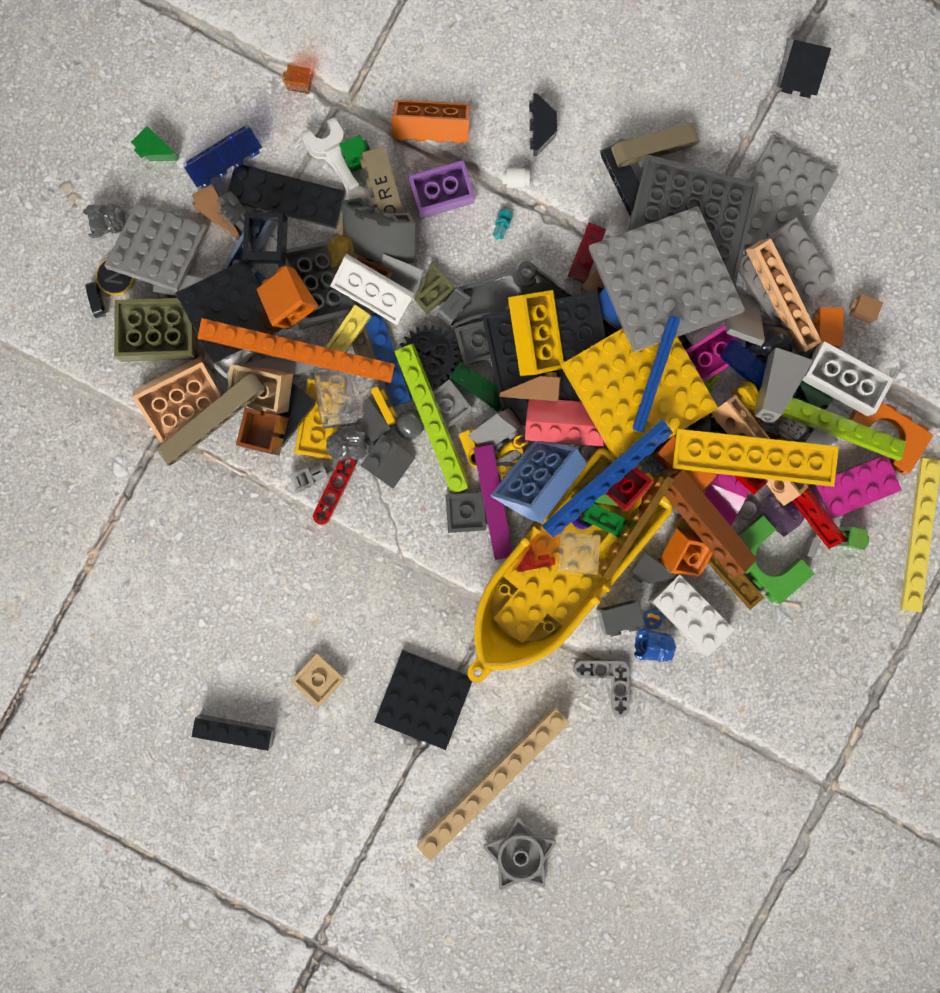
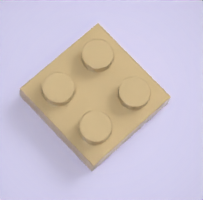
(317, 680)

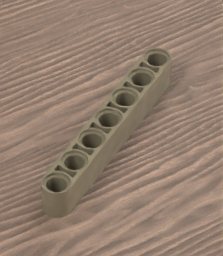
(211, 419)

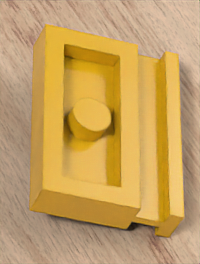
(388, 413)

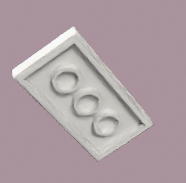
(371, 289)

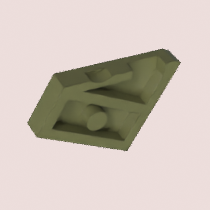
(433, 290)

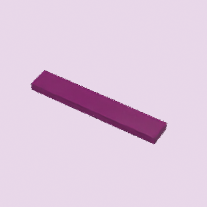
(494, 509)

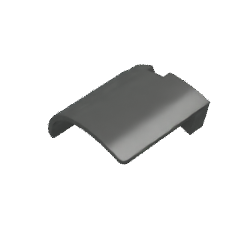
(378, 233)

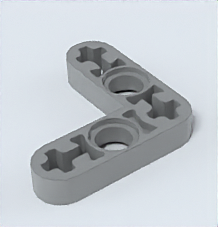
(610, 673)

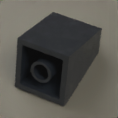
(802, 67)

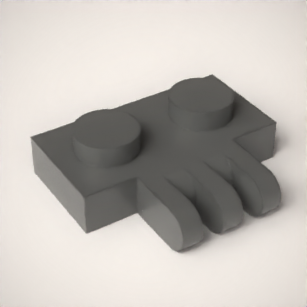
(232, 209)

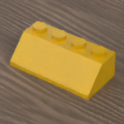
(536, 333)

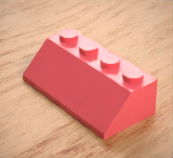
(560, 423)

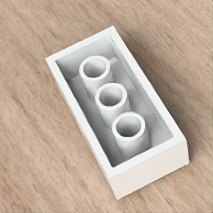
(847, 379)
(692, 615)

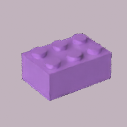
(441, 189)

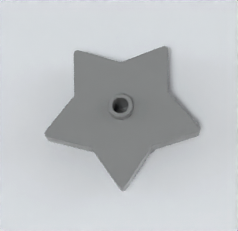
(520, 869)

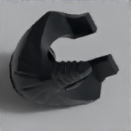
(774, 337)

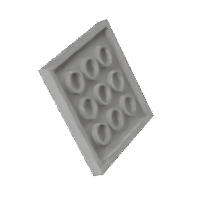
(156, 247)
(801, 261)

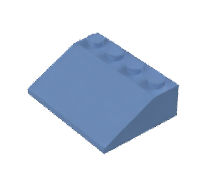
(540, 479)

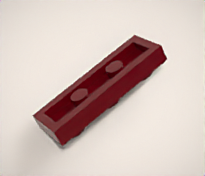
(583, 260)

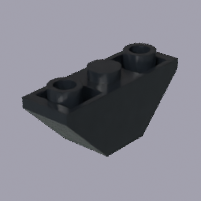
(543, 124)

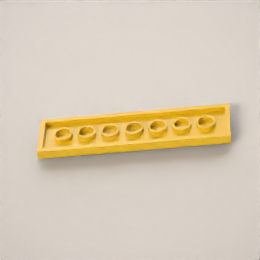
(755, 457)

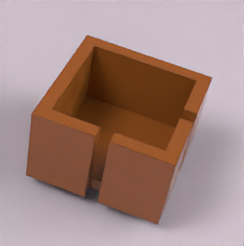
(262, 431)

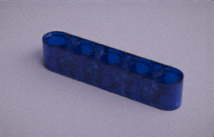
(745, 363)

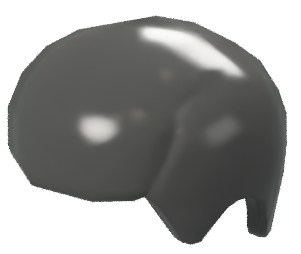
(409, 424)

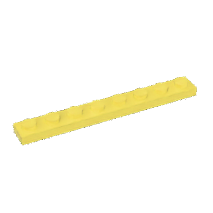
(920, 535)

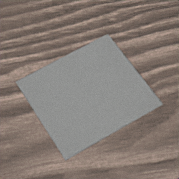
(403, 274)

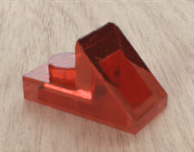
(529, 563)

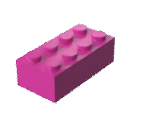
(858, 487)

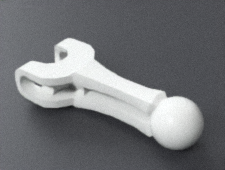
(329, 149)

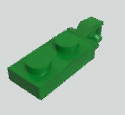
(604, 519)

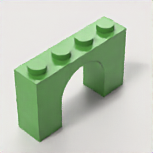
(779, 586)

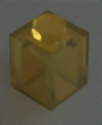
(338, 248)

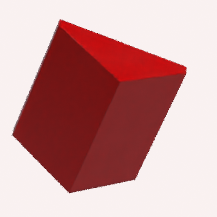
(629, 489)

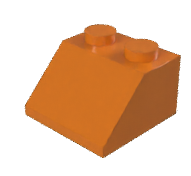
(686, 554)

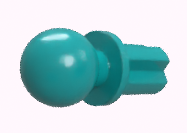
(502, 223)

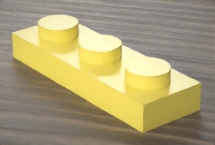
(349, 330)

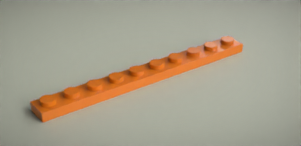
(295, 351)

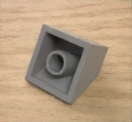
(497, 429)

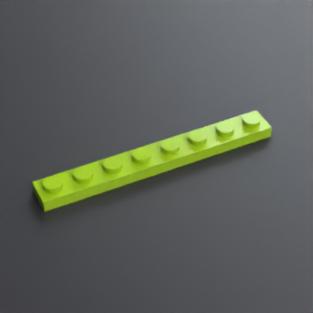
(432, 418)
(844, 428)

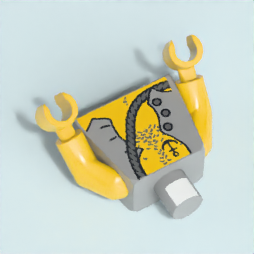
(509, 456)

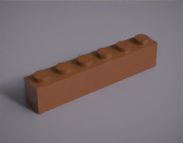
(709, 524)

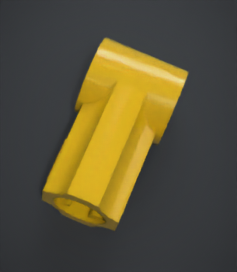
(468, 445)

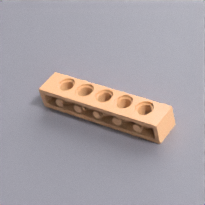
(783, 294)
(747, 426)

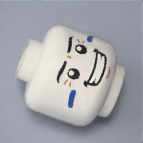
(791, 429)

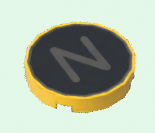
(113, 282)

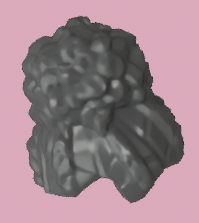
(105, 219)
(347, 444)

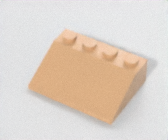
(177, 397)

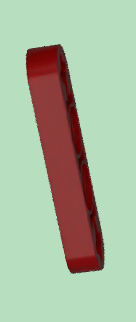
(337, 491)

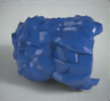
(654, 646)

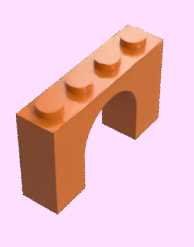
(916, 436)

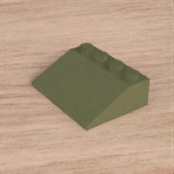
(153, 331)

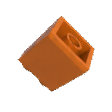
(286, 298)

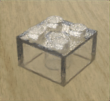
(578, 553)

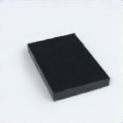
(299, 407)

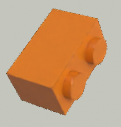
(829, 325)

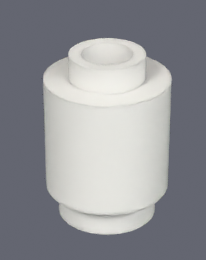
(516, 178)

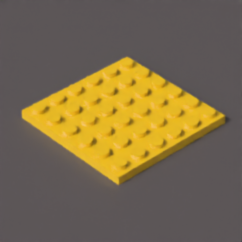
(613, 381)

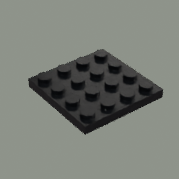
(227, 299)
(424, 699)

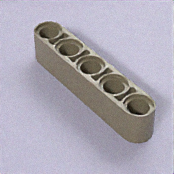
(655, 144)

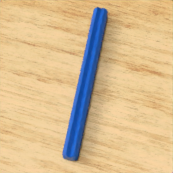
(656, 373)

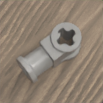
(307, 477)

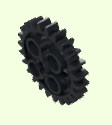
(435, 341)

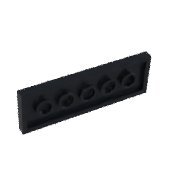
(288, 194)

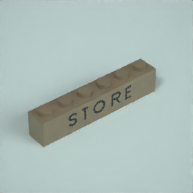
(381, 181)

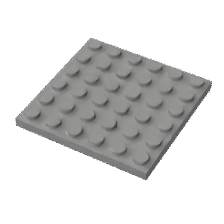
(666, 273)

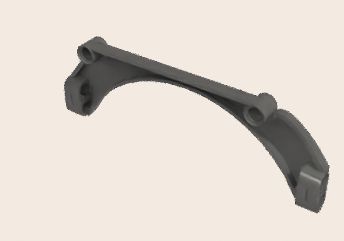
(492, 295)

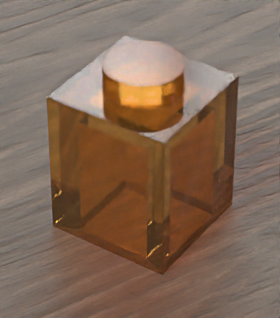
(298, 79)

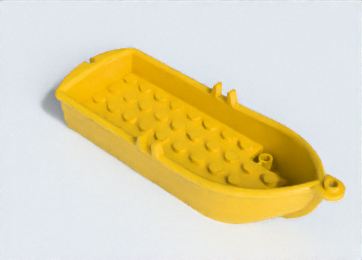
(538, 609)

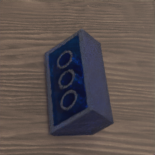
(222, 155)

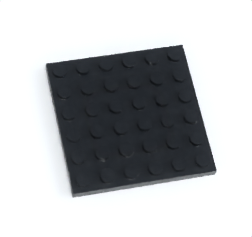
(579, 329)

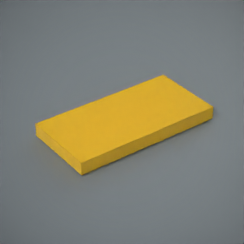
(311, 435)

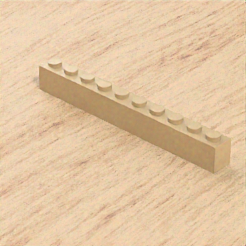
(492, 783)

